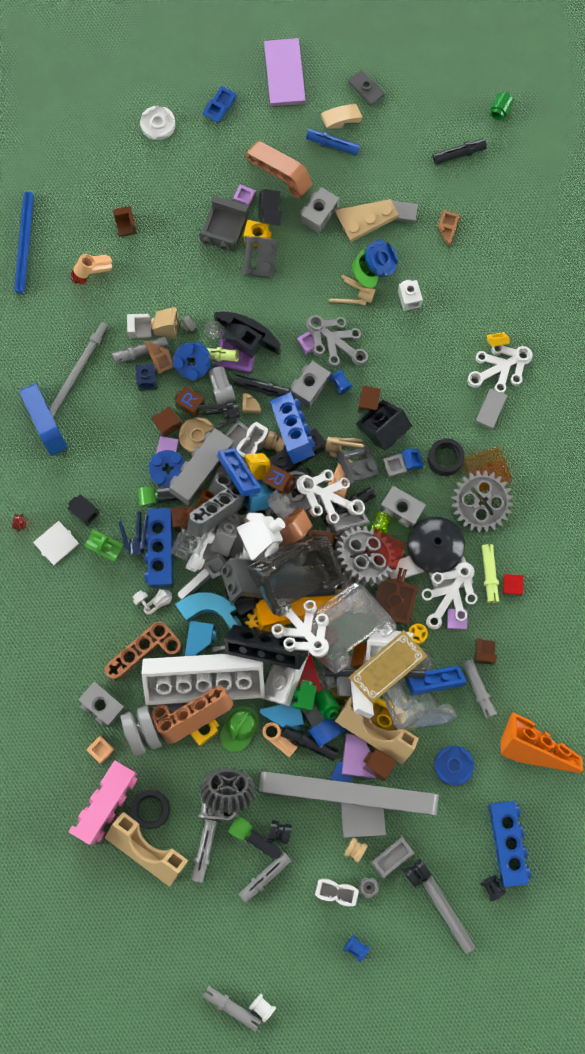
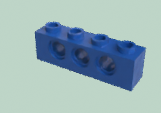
(292, 428)
(161, 578)
(500, 834)

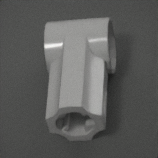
(222, 389)

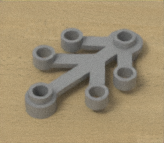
(334, 339)

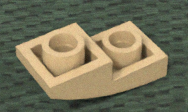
(338, 116)

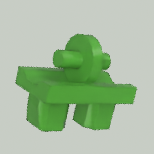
(104, 546)

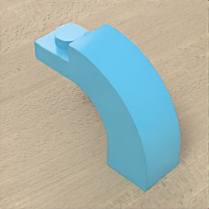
(202, 603)

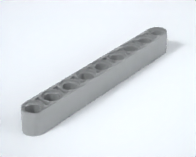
(348, 793)

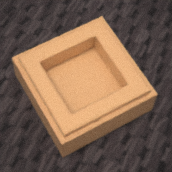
(100, 749)

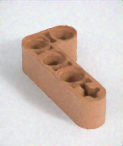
(281, 167)
(296, 527)
(141, 654)
(191, 716)

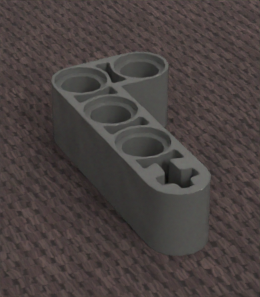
(214, 511)

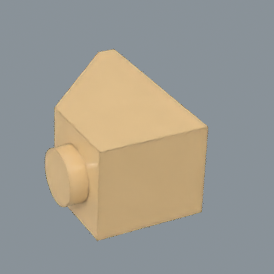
(166, 323)

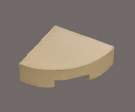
(250, 404)

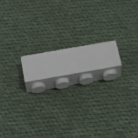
(200, 467)

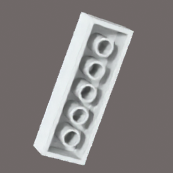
(189, 677)

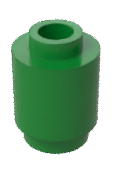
(501, 105)
(327, 704)

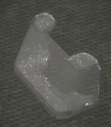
(352, 619)
(418, 710)

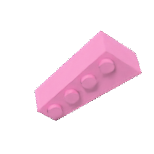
(104, 804)

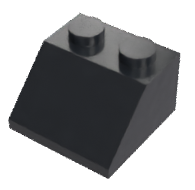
(384, 424)

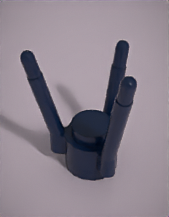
(137, 544)

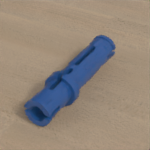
(331, 141)

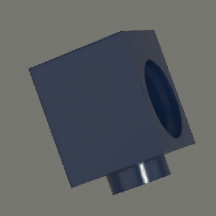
(146, 377)

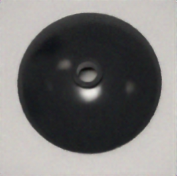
(435, 557)

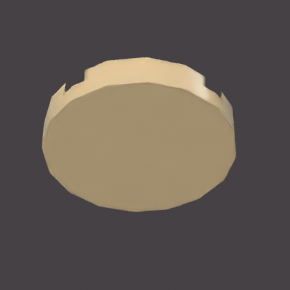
(193, 432)

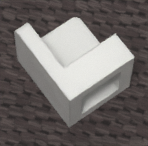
(139, 326)

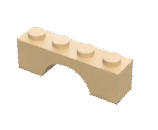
(395, 743)
(161, 863)

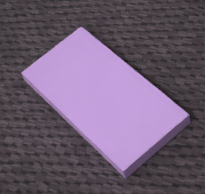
(284, 72)

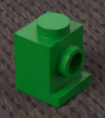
(305, 696)

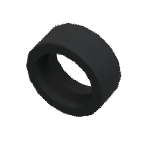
(446, 442)
(135, 809)

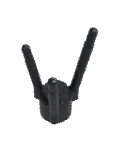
(229, 411)

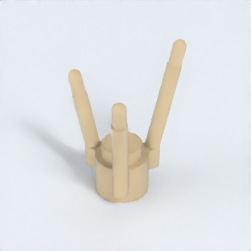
(365, 294)
(335, 445)

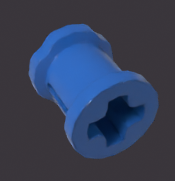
(340, 382)
(356, 948)

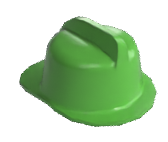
(362, 271)
(239, 728)

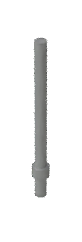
(95, 339)

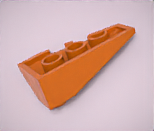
(530, 746)

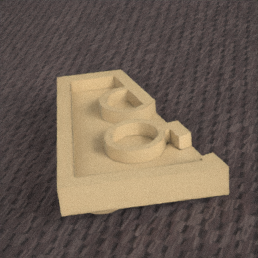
(366, 218)

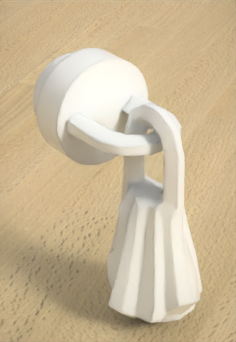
(162, 598)

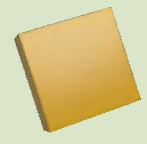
(498, 339)

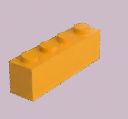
(268, 620)

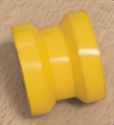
(420, 632)

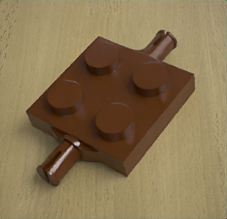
(397, 597)

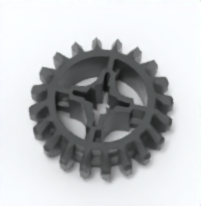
(227, 790)

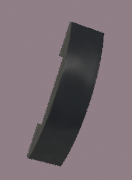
(269, 339)

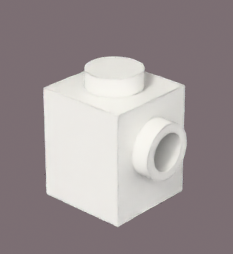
(410, 295)

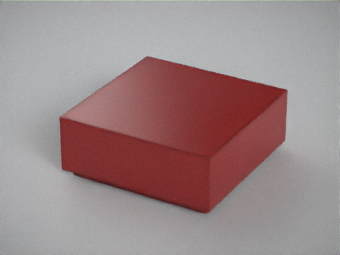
(513, 584)

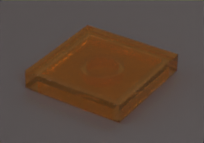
(489, 460)

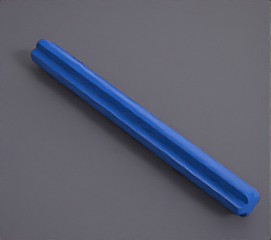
(24, 240)

